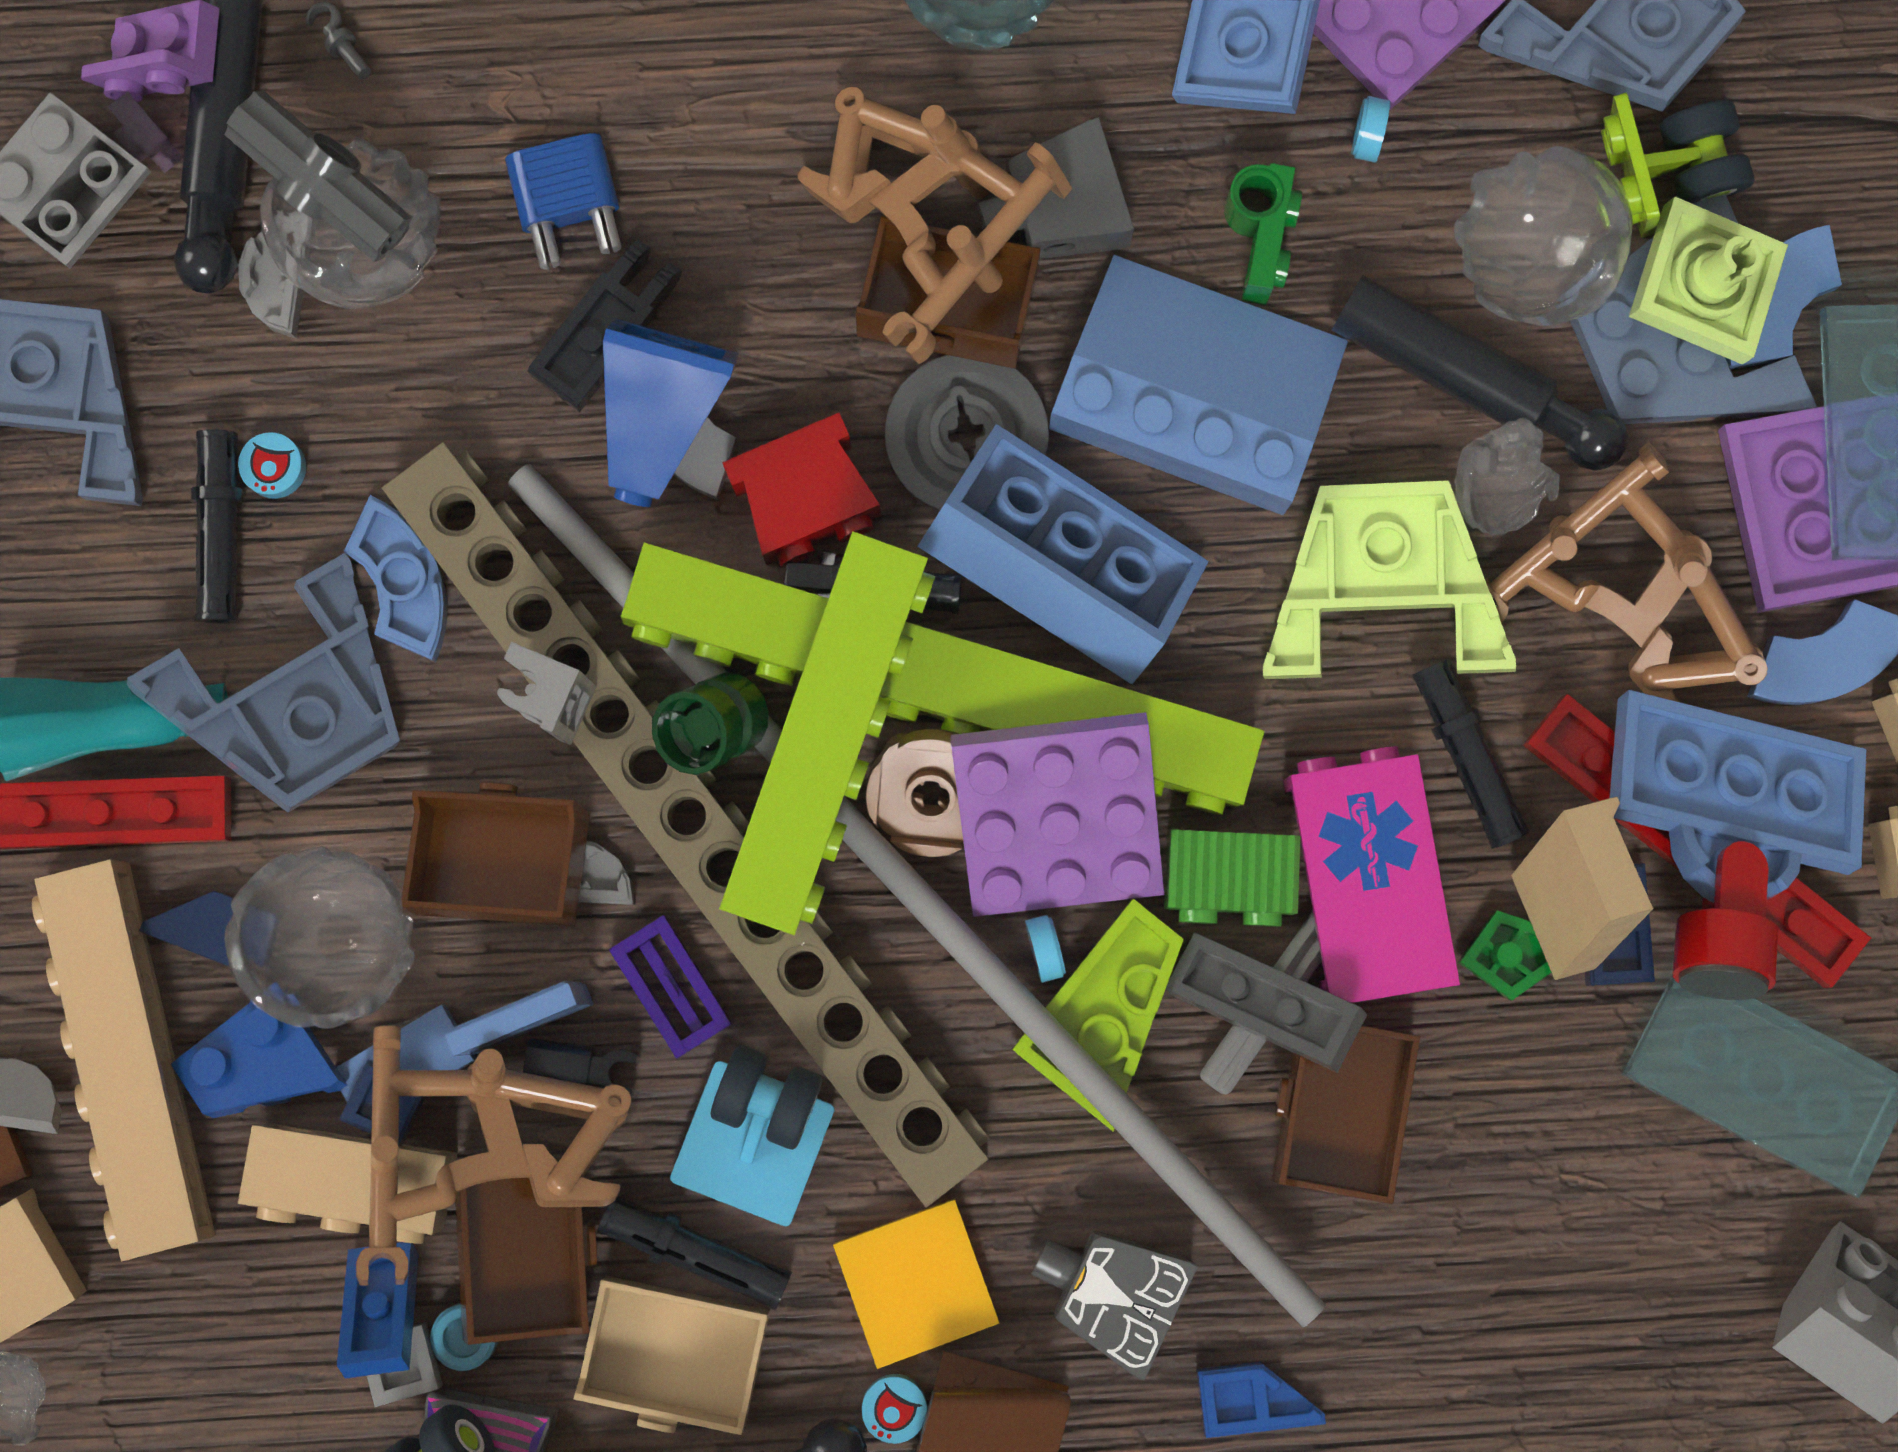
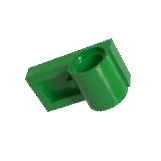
(1267, 261)

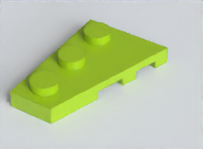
(1112, 999)

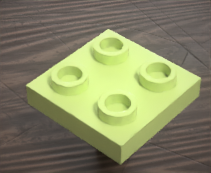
(1708, 280)

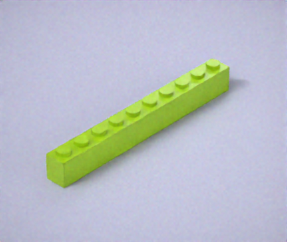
(942, 678)

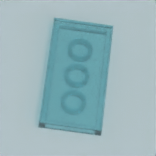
(1861, 429)
(1770, 1083)

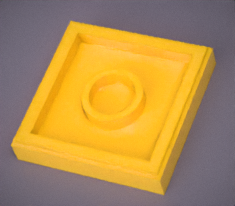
(916, 1283)

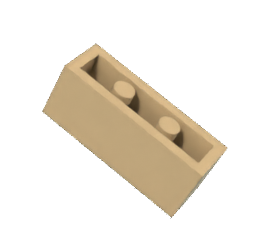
(329, 1178)

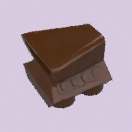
(992, 1410)

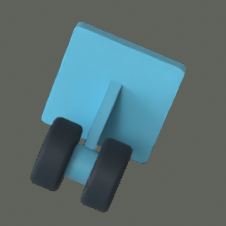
(754, 1137)

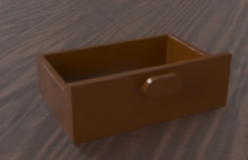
(977, 326)
(495, 856)
(1347, 1126)
(520, 1264)

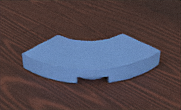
(1806, 273)
(405, 577)
(1830, 663)

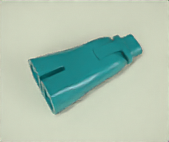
(64, 719)

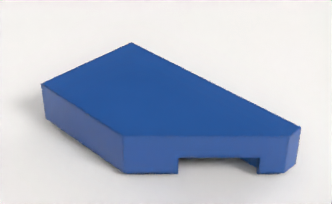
(1251, 1400)

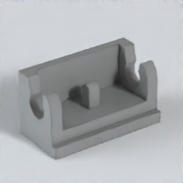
(556, 699)

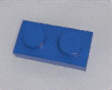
(377, 1317)

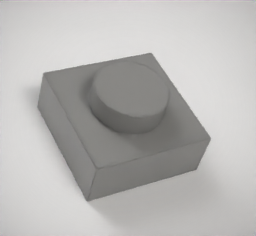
(420, 1379)

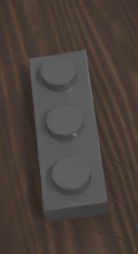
(1266, 1002)

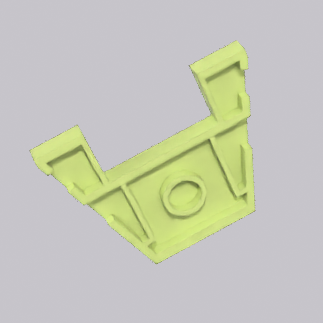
(1387, 552)

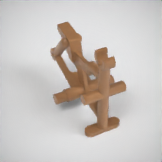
(945, 153)
(1685, 565)
(491, 1093)

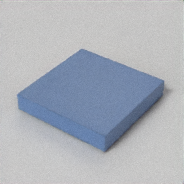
(1245, 54)
(518, 1018)

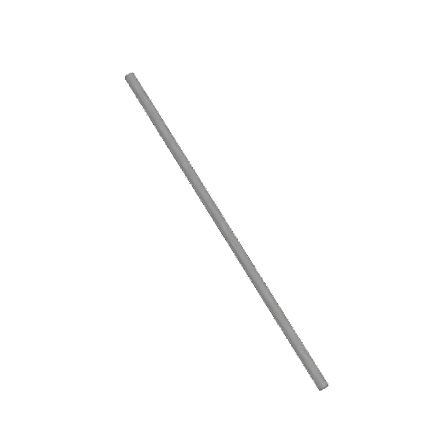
(969, 951)

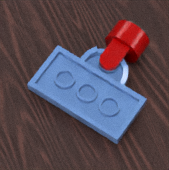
(1740, 821)

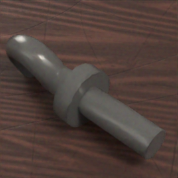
(339, 41)

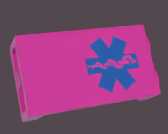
(1373, 876)

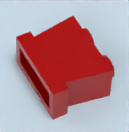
(803, 491)

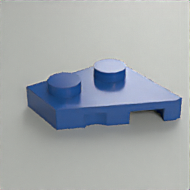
(255, 1063)

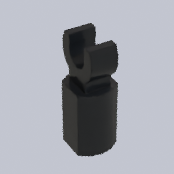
(575, 1062)

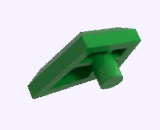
(1506, 955)

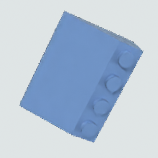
(1198, 385)

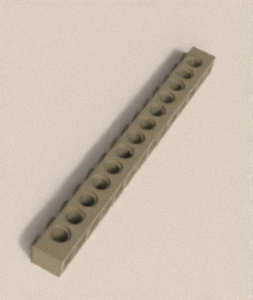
(424, 499)

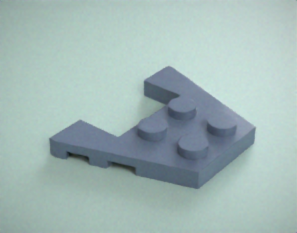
(1619, 44)
(66, 378)
(1666, 379)
(304, 720)

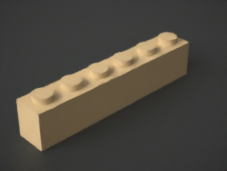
(122, 1059)

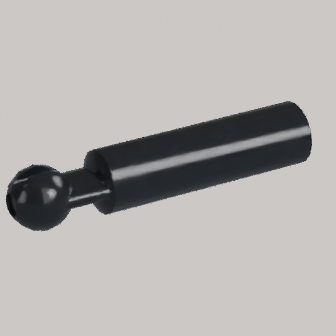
(212, 164)
(1476, 372)

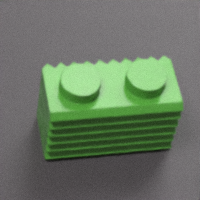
(1233, 875)

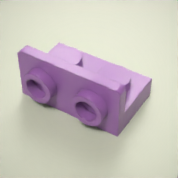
(159, 51)

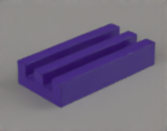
(699, 1032)

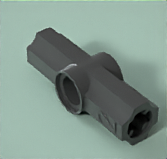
(318, 175)

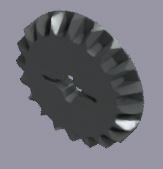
(928, 412)

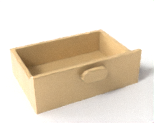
(1581, 889)
(33, 1267)
(672, 1356)

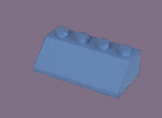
(1064, 554)

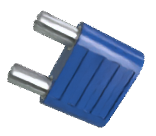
(562, 187)

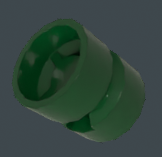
(709, 723)

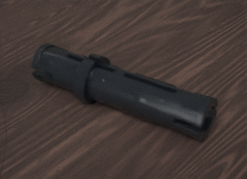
(216, 515)
(1470, 753)
(685, 1248)

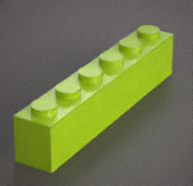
(824, 734)

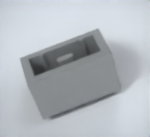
(64, 180)
(1845, 1321)

